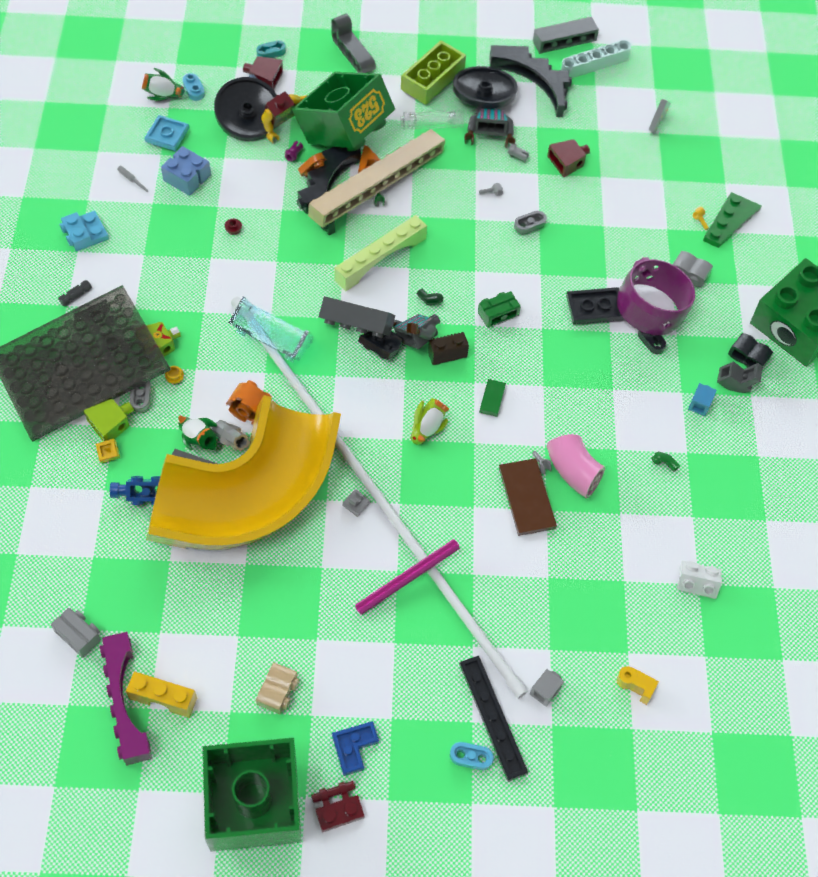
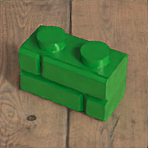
(498, 309)

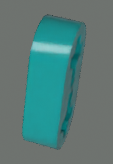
(271, 49)

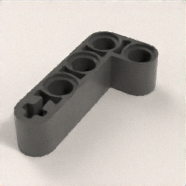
(350, 45)

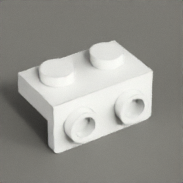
(699, 579)

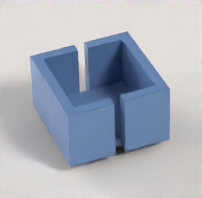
(183, 169)

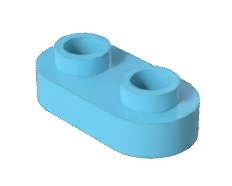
(193, 86)
(471, 755)

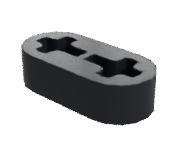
(649, 341)

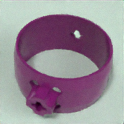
(666, 279)

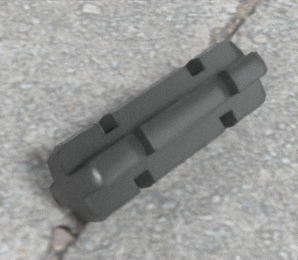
(74, 292)

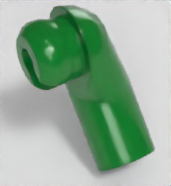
(667, 459)

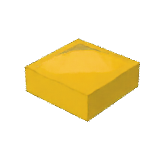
(107, 450)

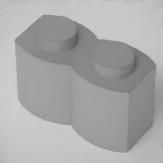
(695, 268)

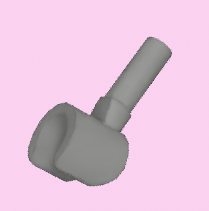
(496, 188)
(544, 463)

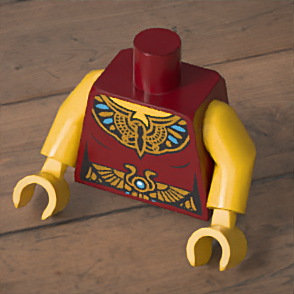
(277, 112)

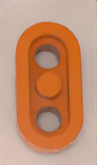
(312, 163)

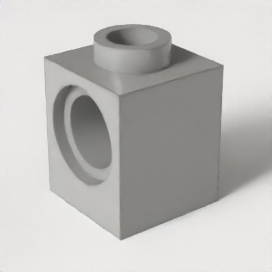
(546, 687)

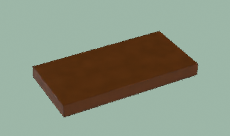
(527, 497)

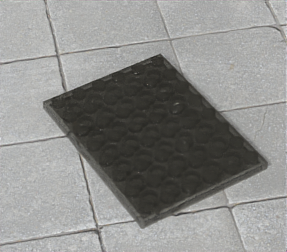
(79, 362)

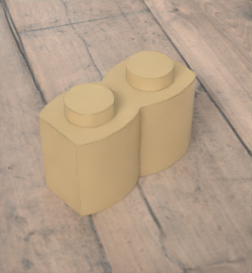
(276, 688)

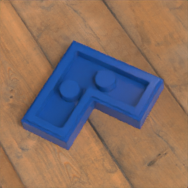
(348, 743)

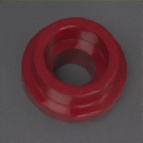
(233, 226)

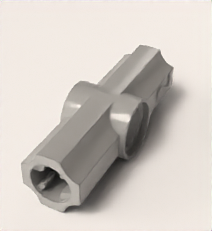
(231, 435)

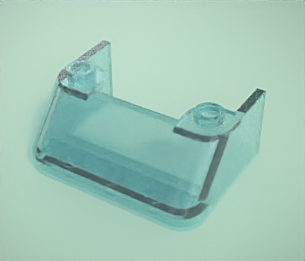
(270, 330)

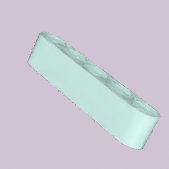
(597, 58)

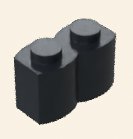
(749, 351)

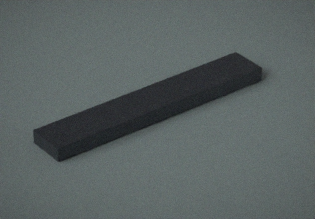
(493, 718)

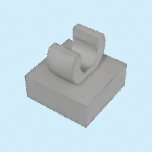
(356, 502)

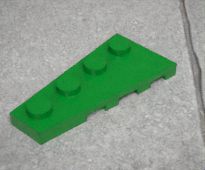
(730, 218)

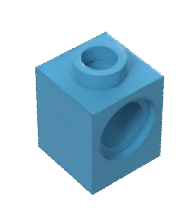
(702, 399)

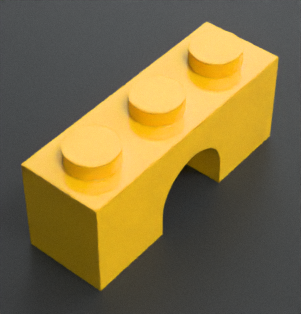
(172, 696)

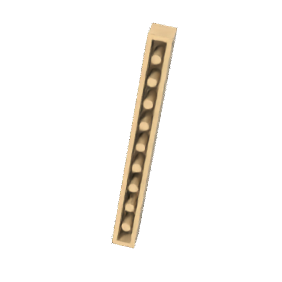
(375, 178)

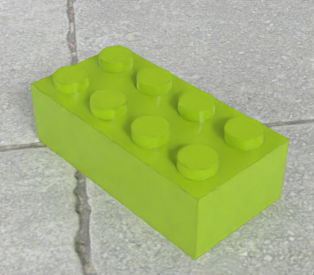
(432, 72)

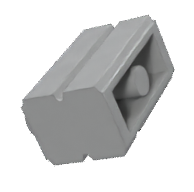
(76, 631)

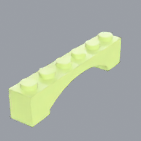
(354, 268)

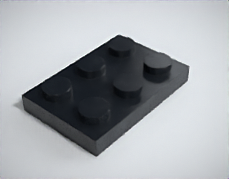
(593, 305)

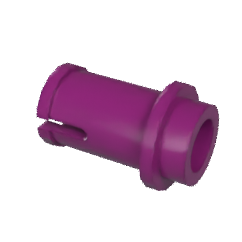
(291, 154)

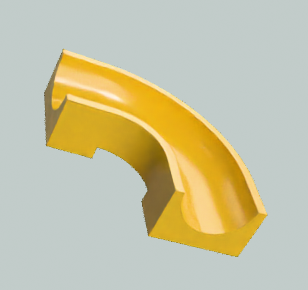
(253, 495)

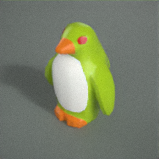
(428, 420)

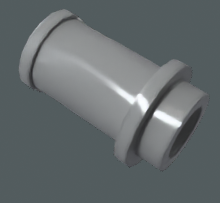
(518, 152)

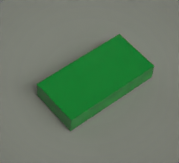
(492, 397)

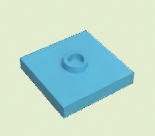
(166, 133)

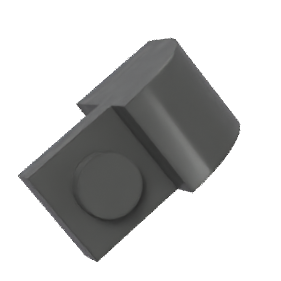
(738, 379)

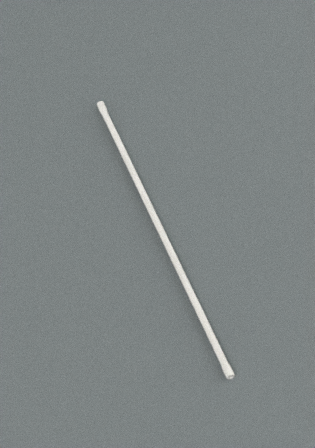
(511, 680)

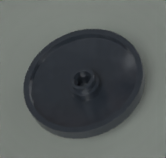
(485, 87)
(240, 107)

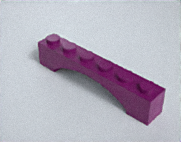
(133, 744)

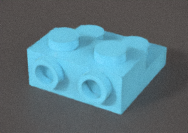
(83, 230)

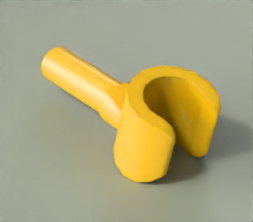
(698, 215)

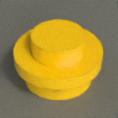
(175, 375)

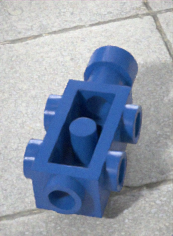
(129, 489)

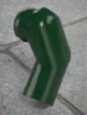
(430, 299)

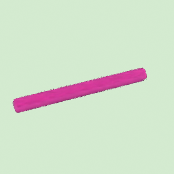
(407, 576)

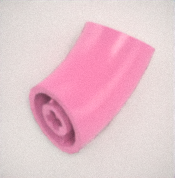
(575, 463)

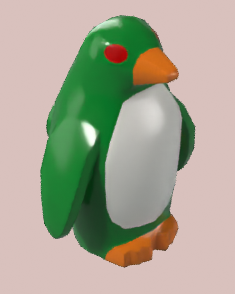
(161, 86)
(198, 432)

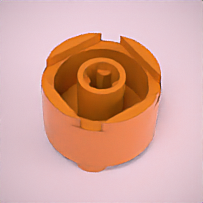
(245, 400)

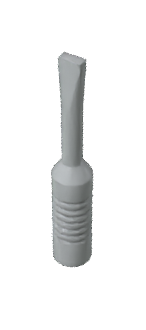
(130, 177)

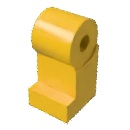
(637, 682)

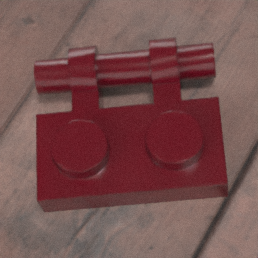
(340, 812)

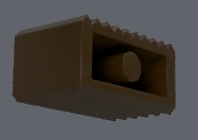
(448, 348)

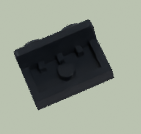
(385, 347)

